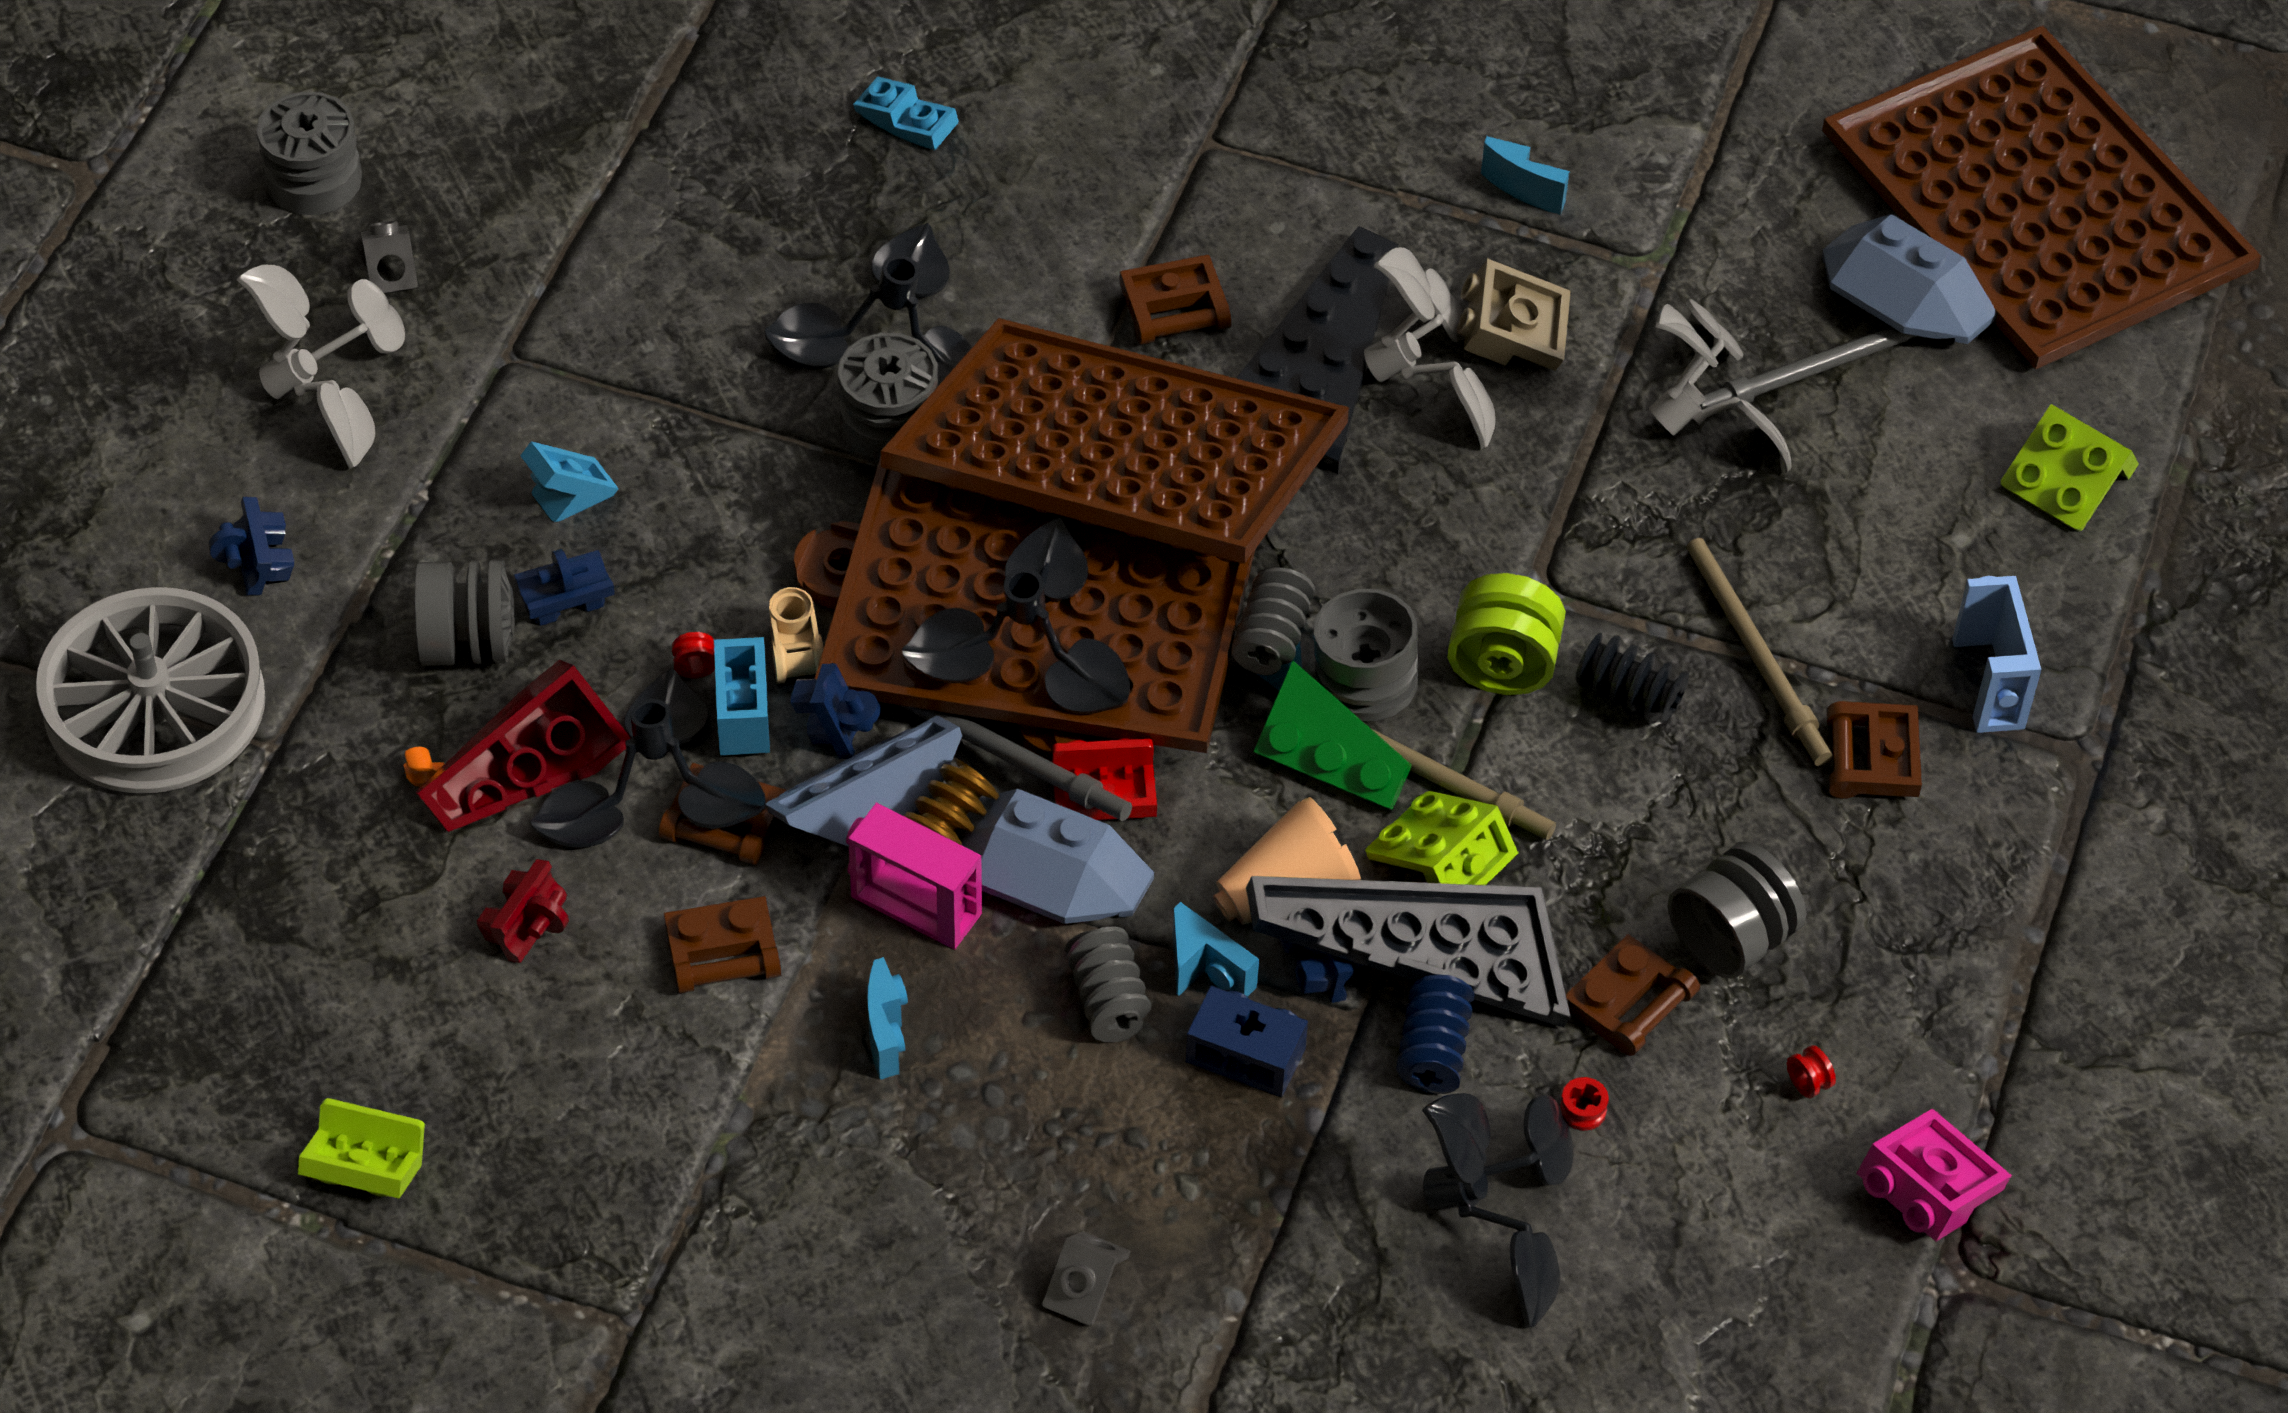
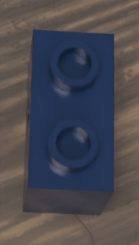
(1246, 1041)

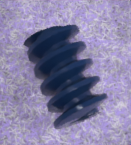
(1435, 1033)

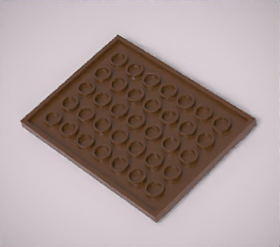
(2043, 194)
(1117, 439)
(948, 548)

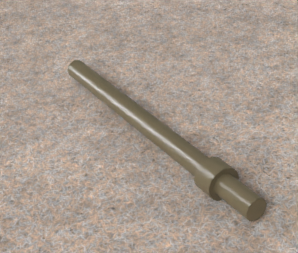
(1798, 717)
(1510, 806)

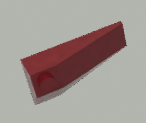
(536, 743)

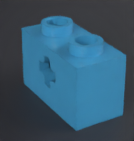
(741, 696)

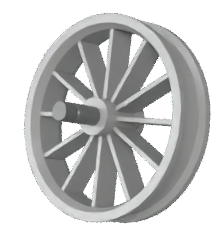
(150, 689)

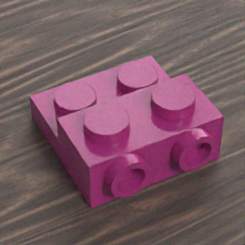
(1931, 1174)

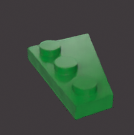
(1329, 742)

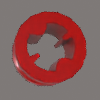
(694, 655)
(1811, 1071)
(1574, 1093)

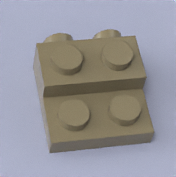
(1514, 316)

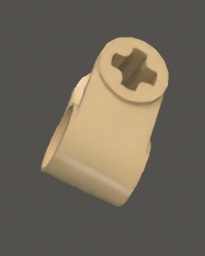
(795, 642)

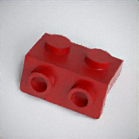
(1120, 765)

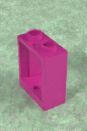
(914, 875)

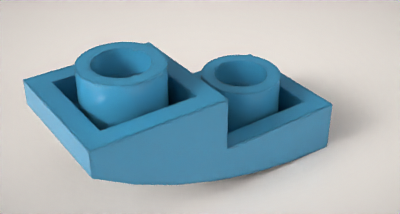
(901, 113)
(1534, 183)
(885, 1000)

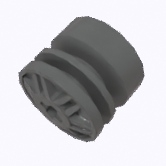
(309, 153)
(881, 387)
(462, 612)
(1367, 652)
(1737, 910)

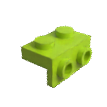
(364, 1149)

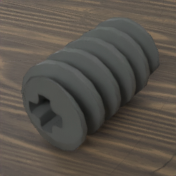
(1273, 620)
(1108, 983)

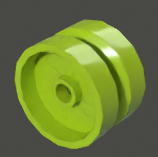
(1506, 634)

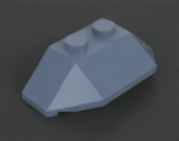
(1908, 280)
(886, 773)
(1055, 859)

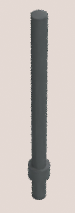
(1749, 388)
(1081, 788)

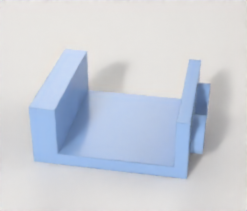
(1996, 615)

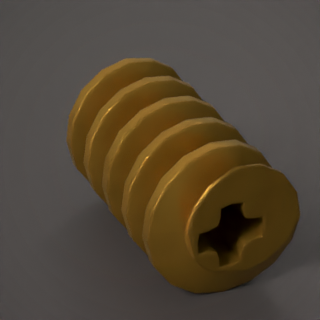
(953, 800)

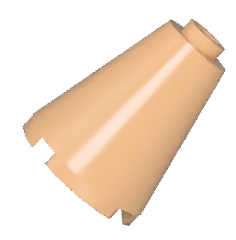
(1294, 847)

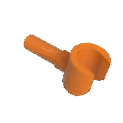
(419, 765)

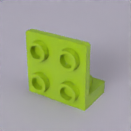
(2067, 468)
(1447, 840)

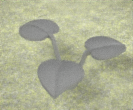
(1397, 352)
(293, 370)
(1683, 399)

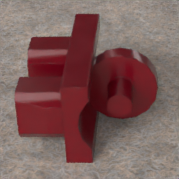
(530, 910)

